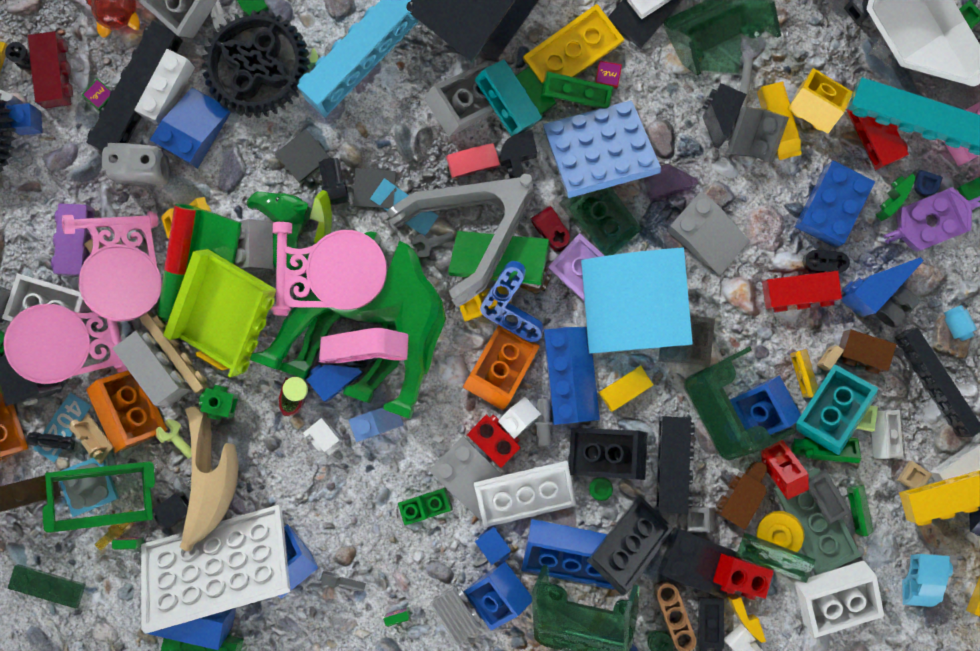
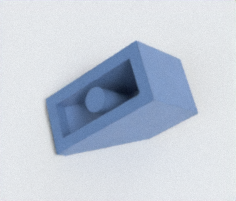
(374, 423)

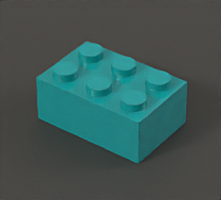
(836, 409)

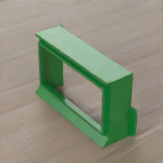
(148, 481)

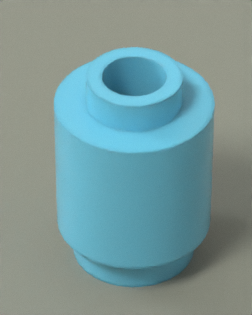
(960, 323)

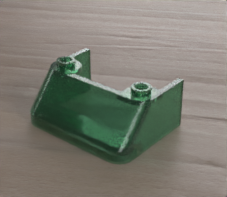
(717, 22)
(718, 414)
(579, 626)

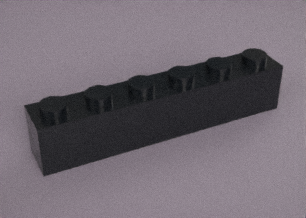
(118, 118)

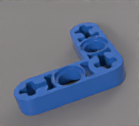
(504, 308)

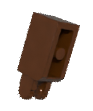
(743, 495)

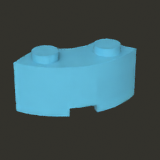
(926, 580)

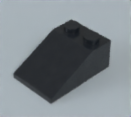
(608, 453)
(694, 561)

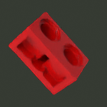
(489, 445)
(785, 469)
(744, 574)

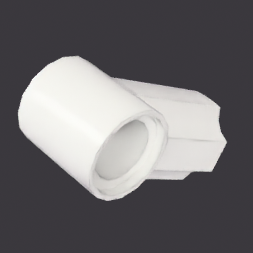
(741, 640)

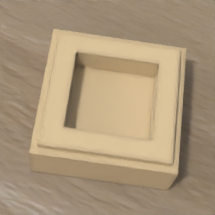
(830, 357)
(914, 475)

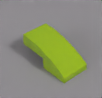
(322, 213)

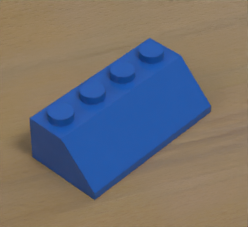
(570, 375)
(564, 551)

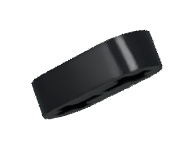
(826, 256)

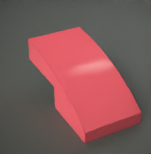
(472, 160)

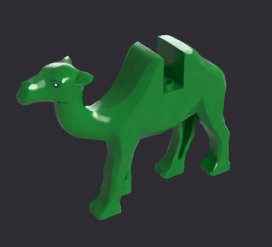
(404, 305)

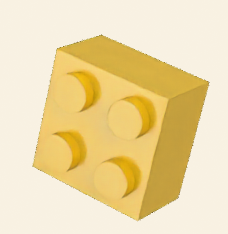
(820, 101)

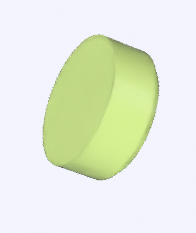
(295, 389)

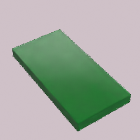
(471, 247)

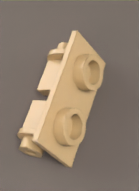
(92, 438)

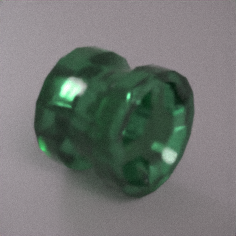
(658, 638)

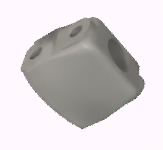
(136, 164)

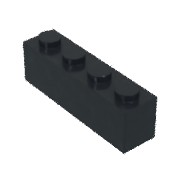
(674, 465)

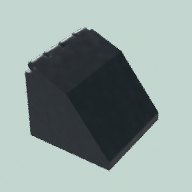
(473, 23)

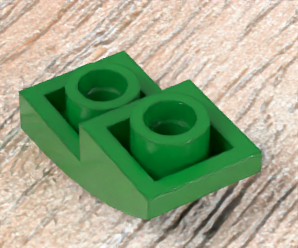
(898, 194)
(425, 506)

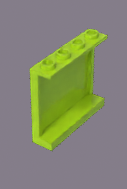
(220, 310)

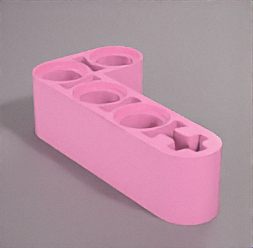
(364, 345)

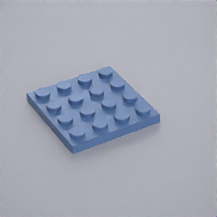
(601, 149)

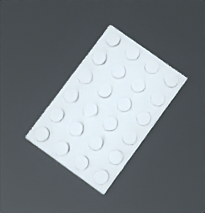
(227, 569)

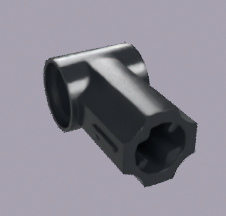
(333, 181)

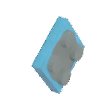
(88, 493)

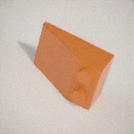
(501, 367)

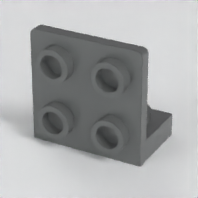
(757, 133)

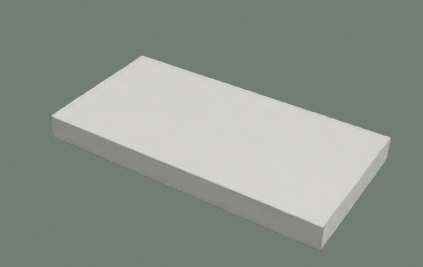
(525, 494)

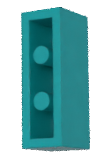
(508, 98)

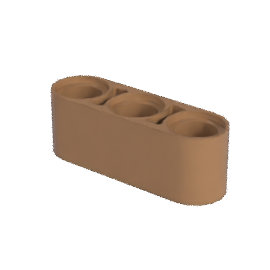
(682, 625)

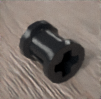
(14, 56)

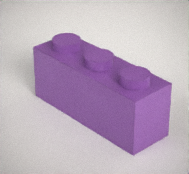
(70, 248)

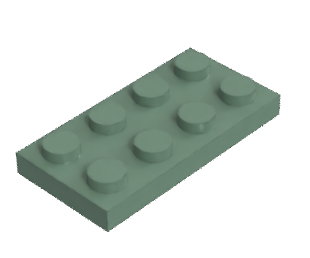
(826, 543)

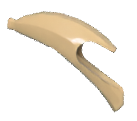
(210, 488)

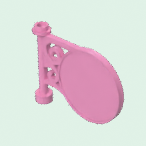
(341, 270)
(118, 278)
(53, 343)

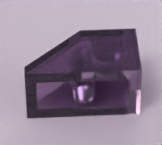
(668, 182)

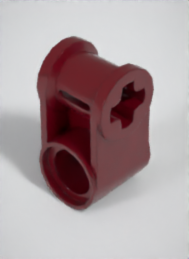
(548, 226)

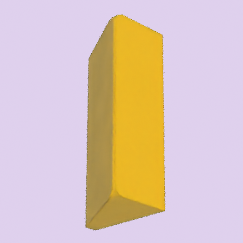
(804, 373)

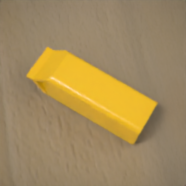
(775, 98)

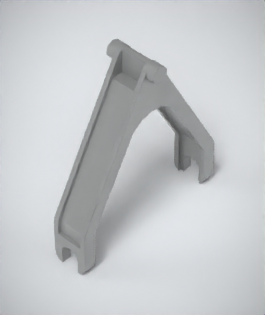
(508, 195)

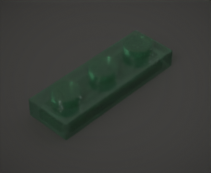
(775, 557)
(46, 586)

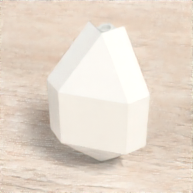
(929, 37)

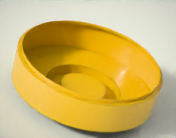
(782, 529)

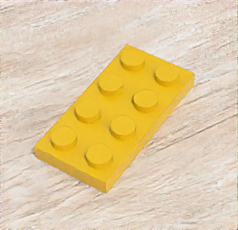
(575, 45)

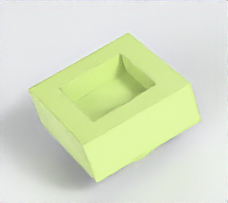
(869, 420)

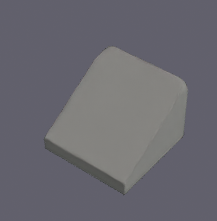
(701, 519)

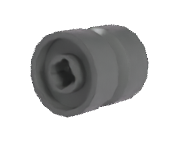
(894, 309)

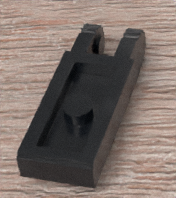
(710, 623)

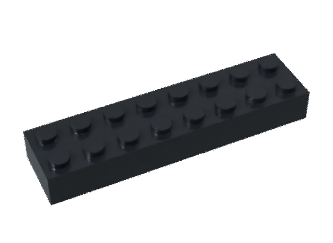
(938, 382)

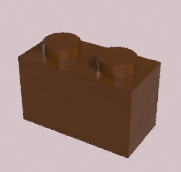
(866, 351)

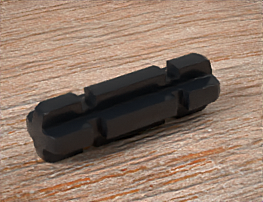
(50, 441)

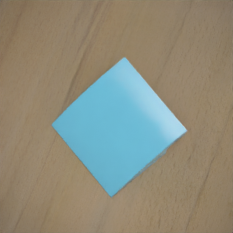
(636, 301)

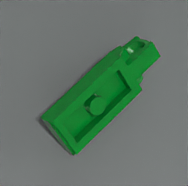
(813, 450)

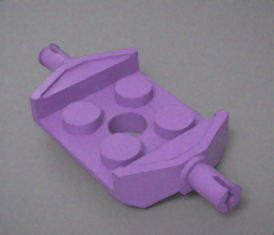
(952, 217)

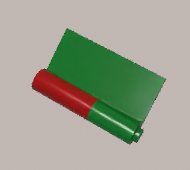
(193, 231)

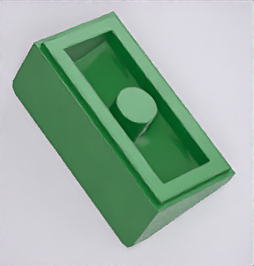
(860, 510)

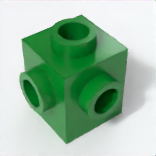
(226, 402)

